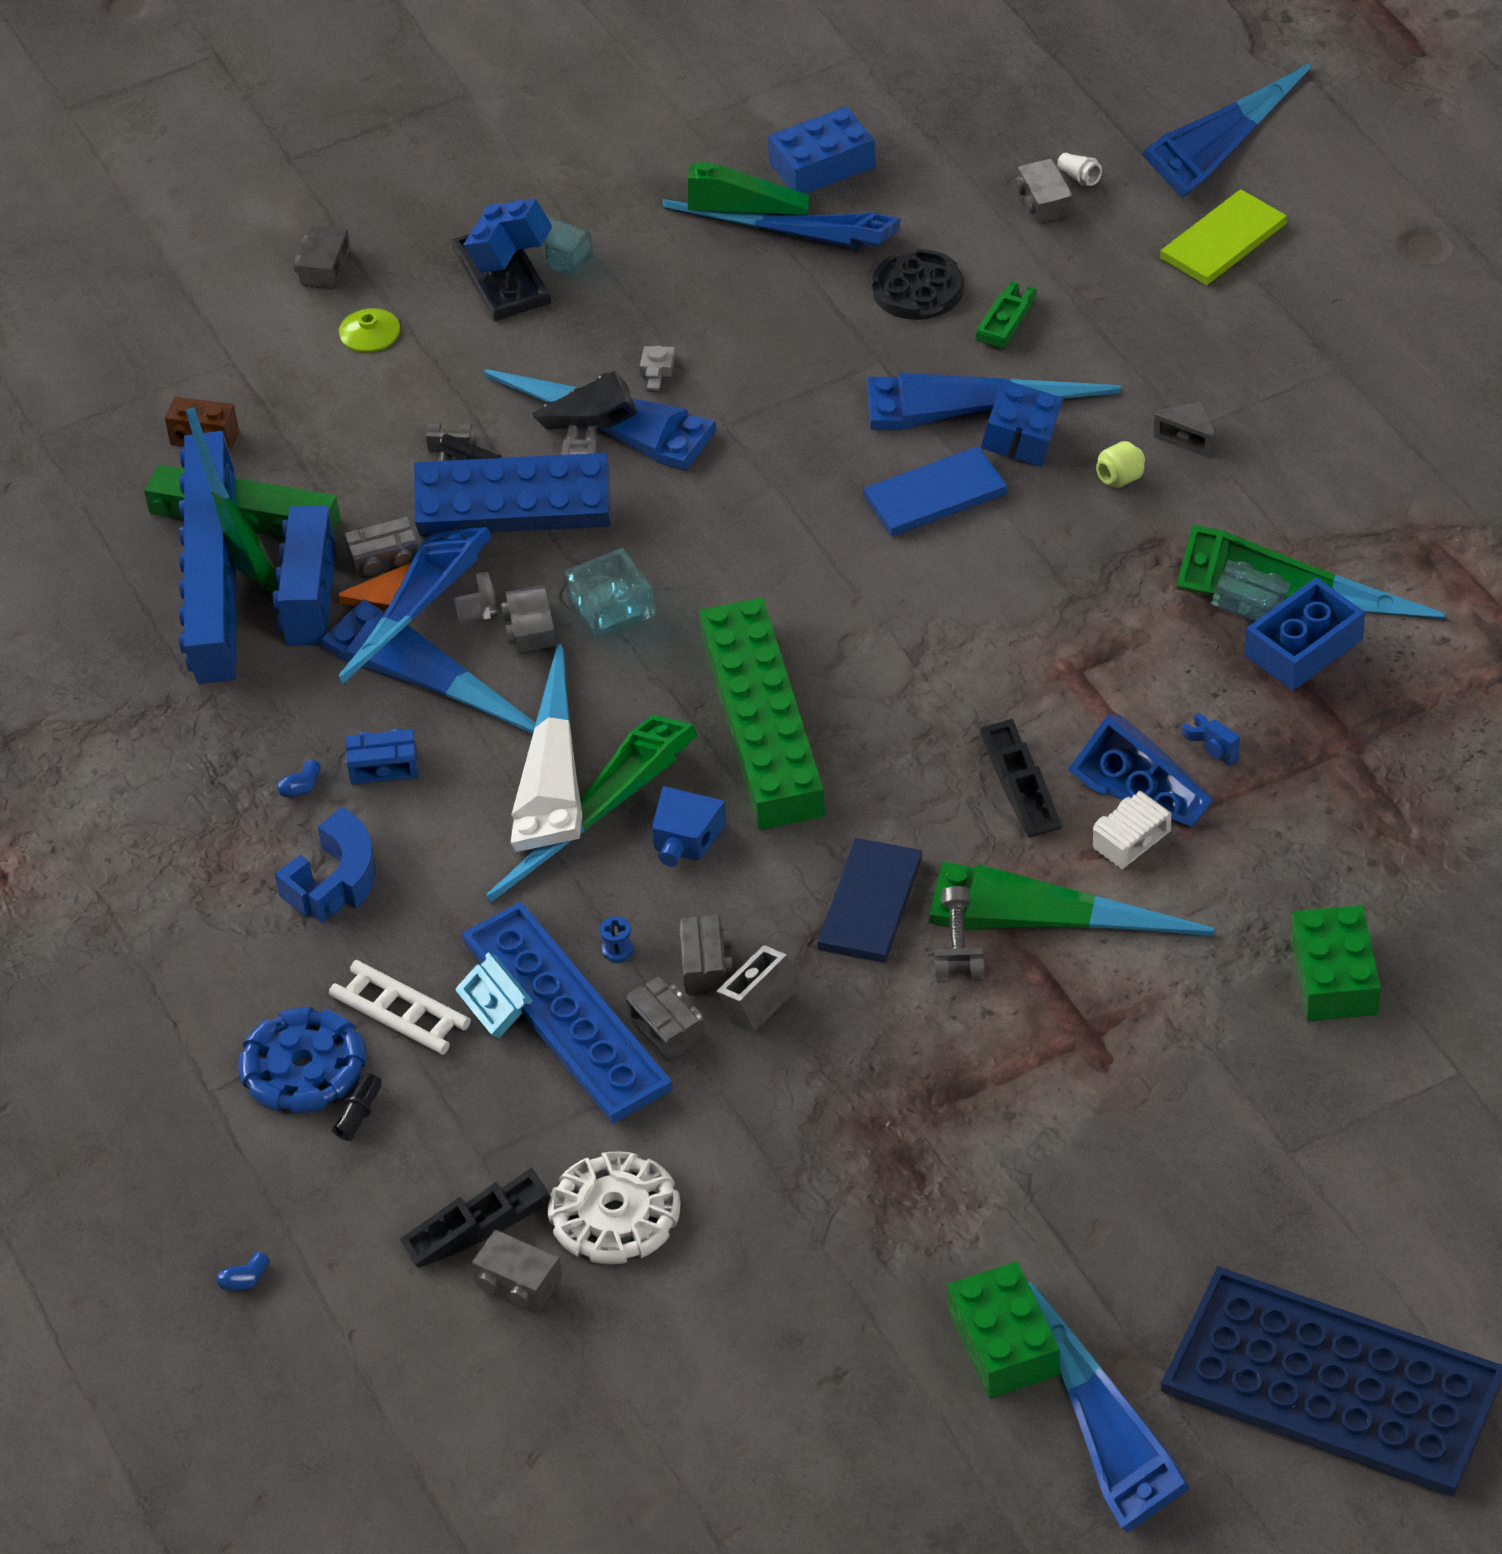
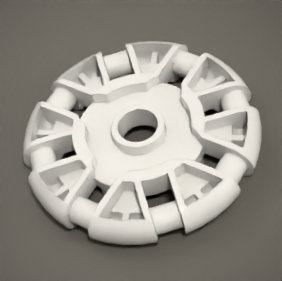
(615, 1225)

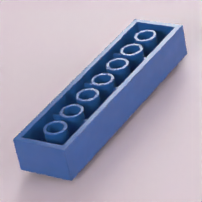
(207, 566)

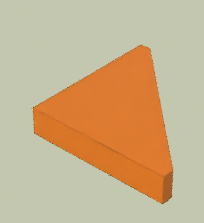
(376, 591)

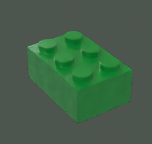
(1335, 963)
(1003, 1329)

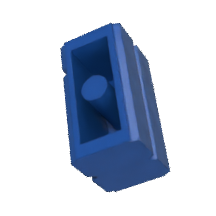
(381, 756)

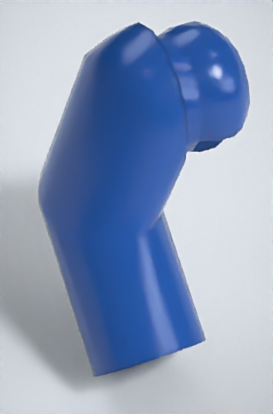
(300, 783)
(243, 1277)

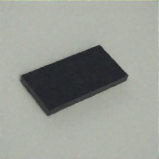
(506, 290)

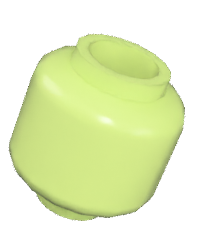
(1120, 464)

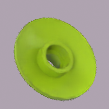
(369, 330)

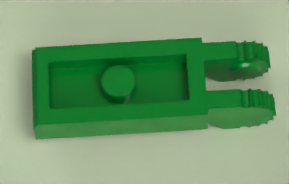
(1005, 315)

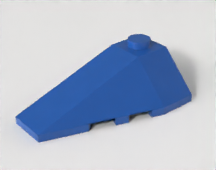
(1125, 761)

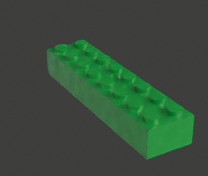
(761, 714)

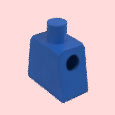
(686, 825)

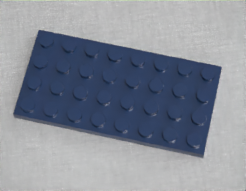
(1334, 1380)

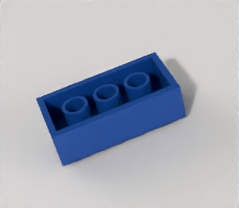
(305, 575)

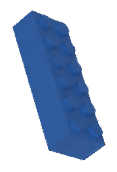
(513, 493)

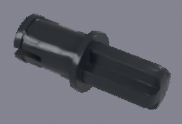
(463, 450)
(357, 1107)

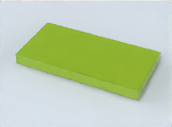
(1223, 237)

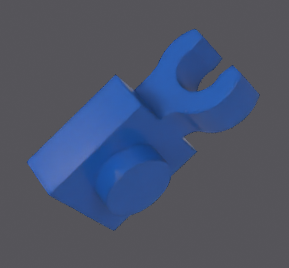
(1218, 739)

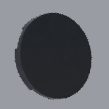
(918, 285)

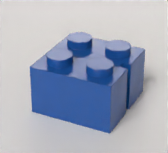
(1026, 412)

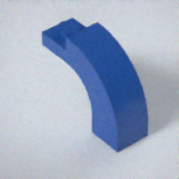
(350, 843)

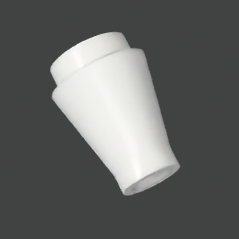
(1081, 168)

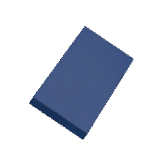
(935, 491)

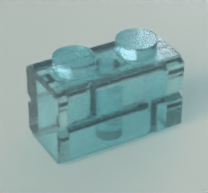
(1249, 590)

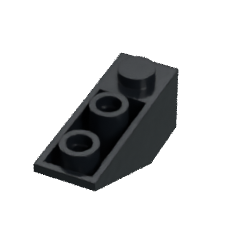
(595, 404)

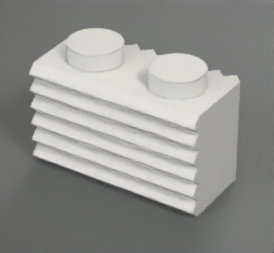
(1131, 829)

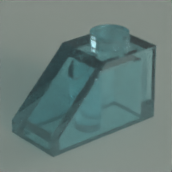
(566, 247)

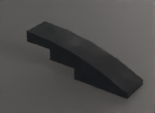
(1020, 778)
(471, 1222)

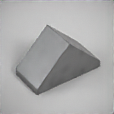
(1186, 427)

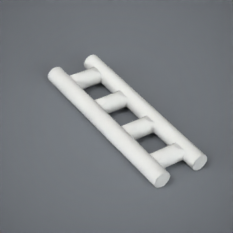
(406, 1023)

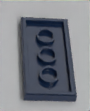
(870, 900)

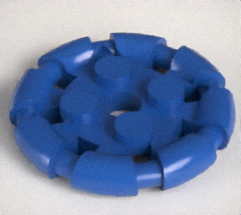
(300, 1042)

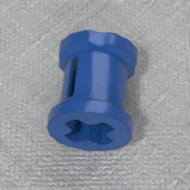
(610, 939)

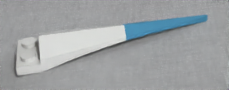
(548, 793)

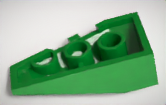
(733, 191)

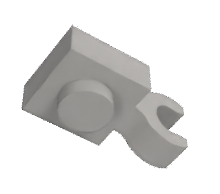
(655, 363)

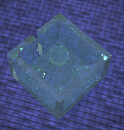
(609, 593)

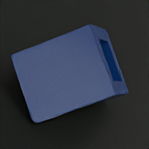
(295, 883)

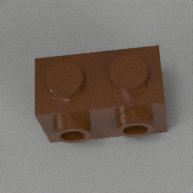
(211, 416)

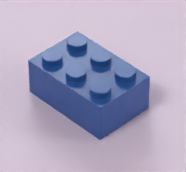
(822, 151)
(1304, 633)

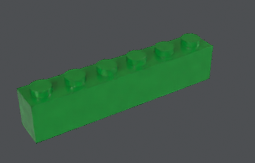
(259, 503)

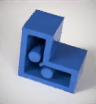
(504, 230)

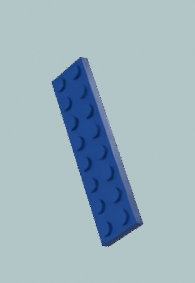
(571, 1014)

